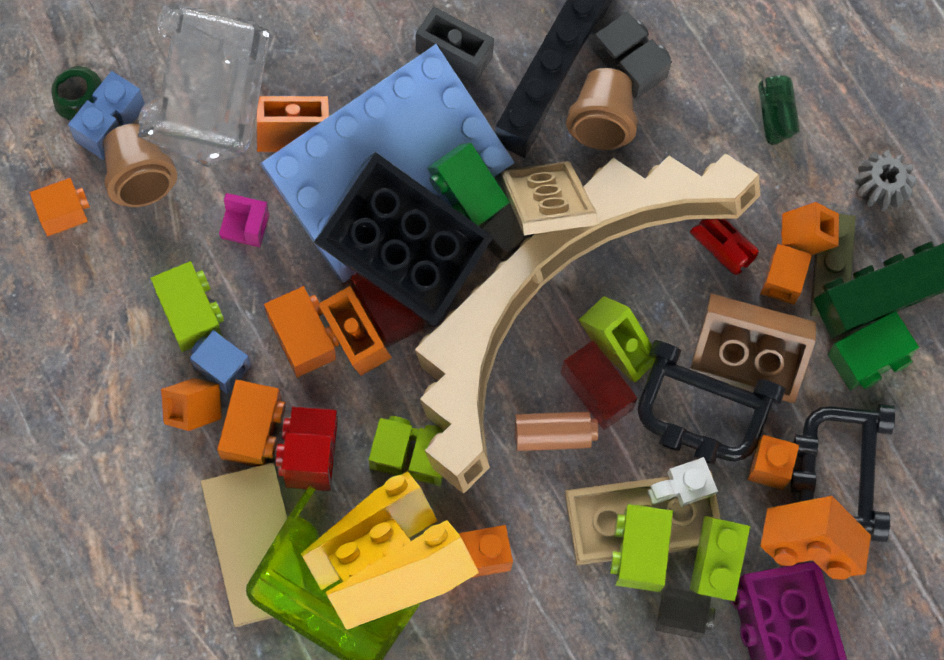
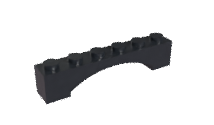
(541, 82)

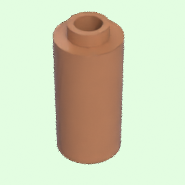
(555, 431)

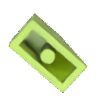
(619, 337)

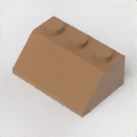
(753, 343)

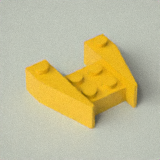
(380, 563)

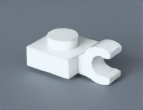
(687, 482)

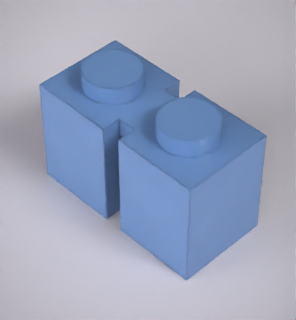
(97, 120)

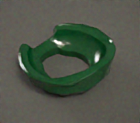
(70, 108)

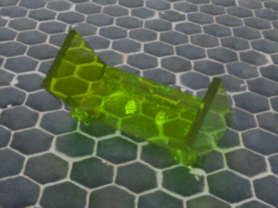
(292, 596)

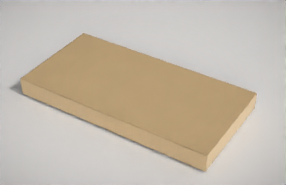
(548, 198)
(595, 509)
(244, 519)

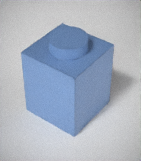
(219, 361)

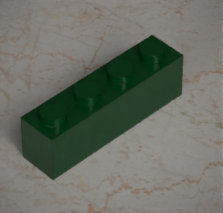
(882, 291)

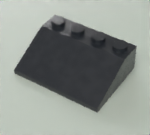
(403, 238)

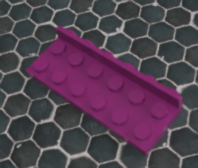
(788, 615)

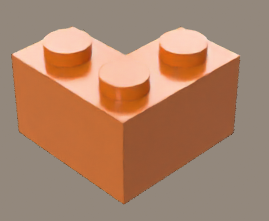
(817, 532)

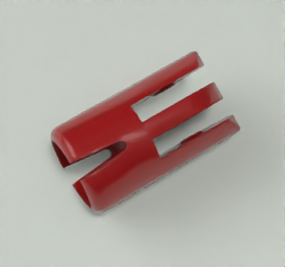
(725, 243)

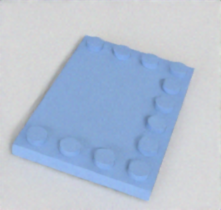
(403, 118)

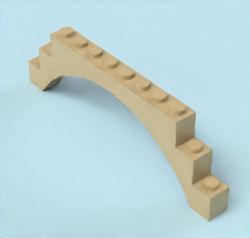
(468, 340)

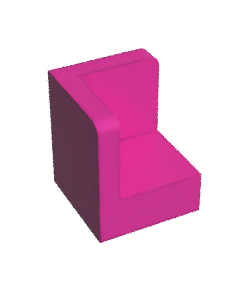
(244, 220)

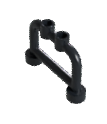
(874, 422)
(674, 436)

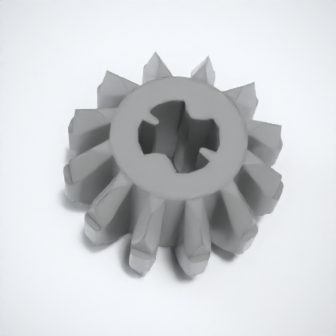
(882, 192)

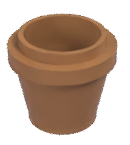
(604, 111)
(136, 168)

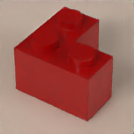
(308, 448)

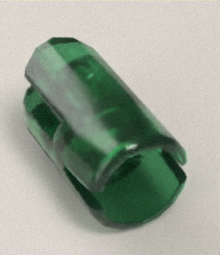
(778, 108)

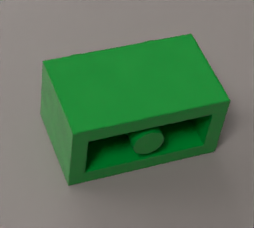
(467, 184)
(873, 351)

